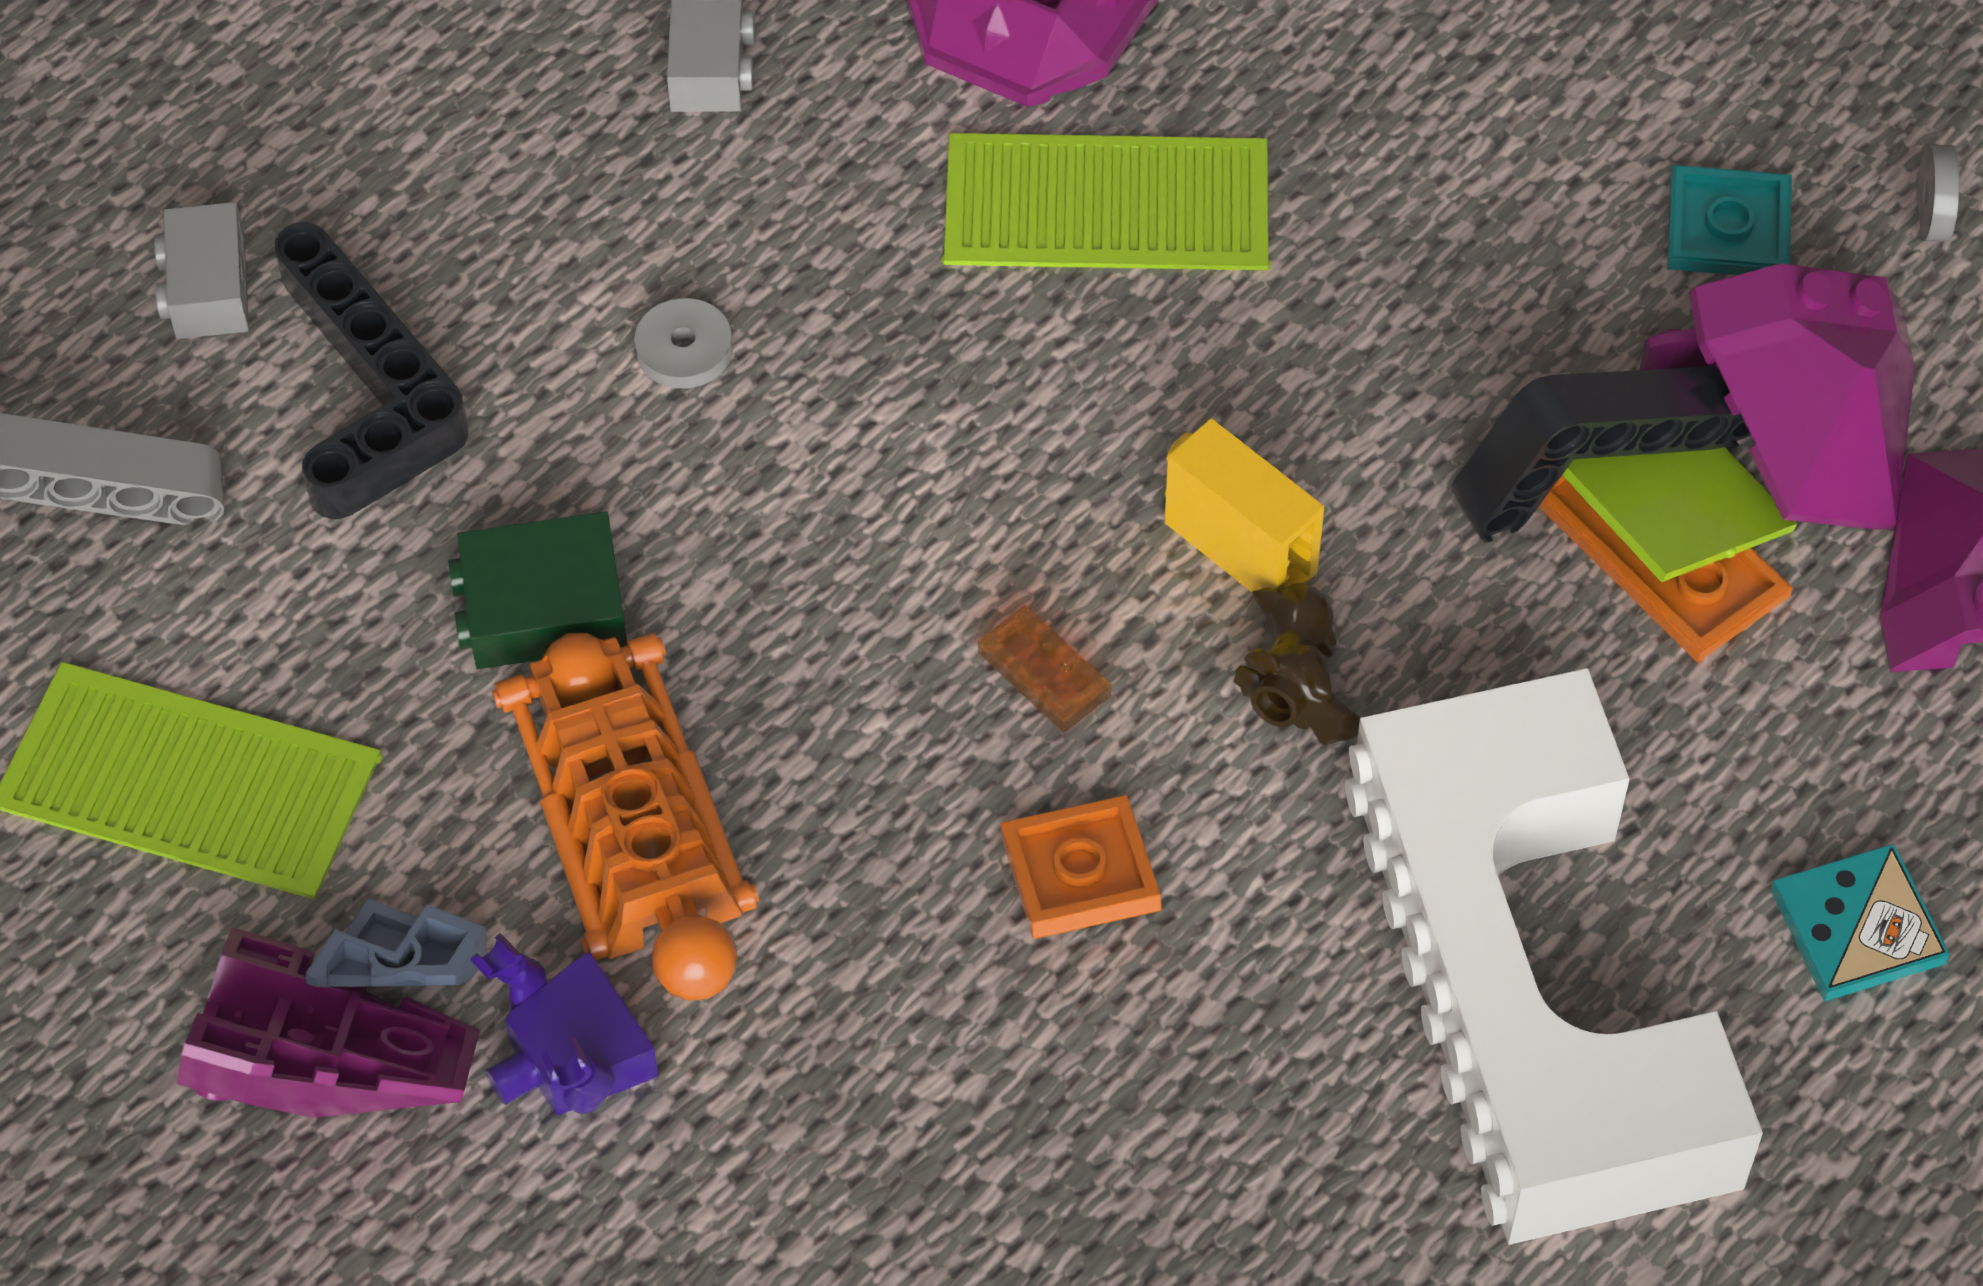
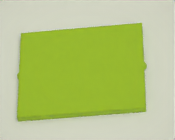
(1679, 506)

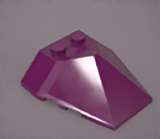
(1821, 383)
(1935, 562)
(313, 1047)

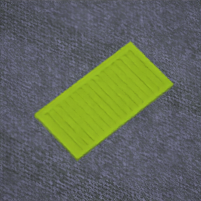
(1107, 201)
(187, 780)

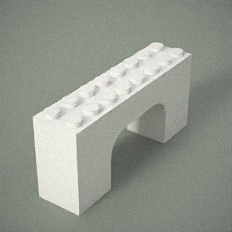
(1556, 1115)

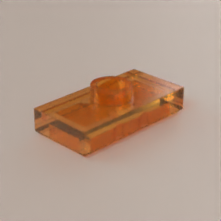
(1044, 668)

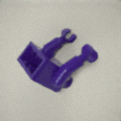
(566, 1033)

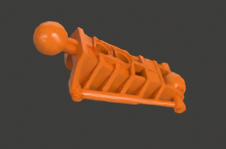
(647, 834)

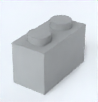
(707, 55)
(203, 271)

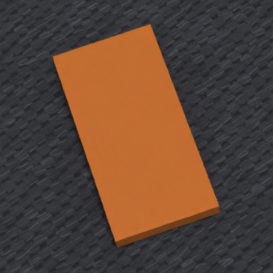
(1695, 608)

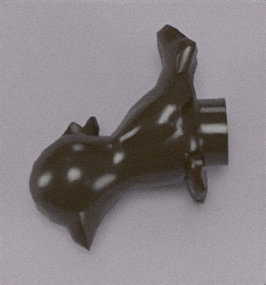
(1291, 674)

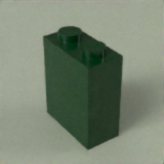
(535, 586)

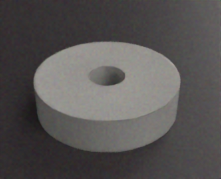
(1938, 192)
(683, 365)

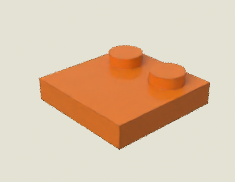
(1080, 866)

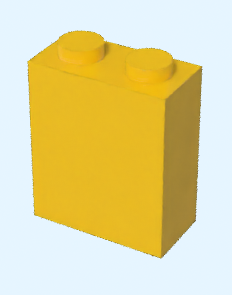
(1241, 510)

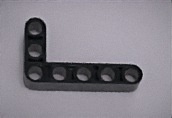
(382, 356)
(1583, 419)

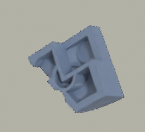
(399, 950)

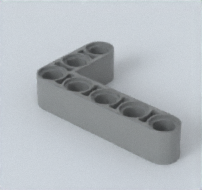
(108, 471)

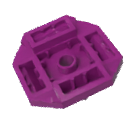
(1026, 45)

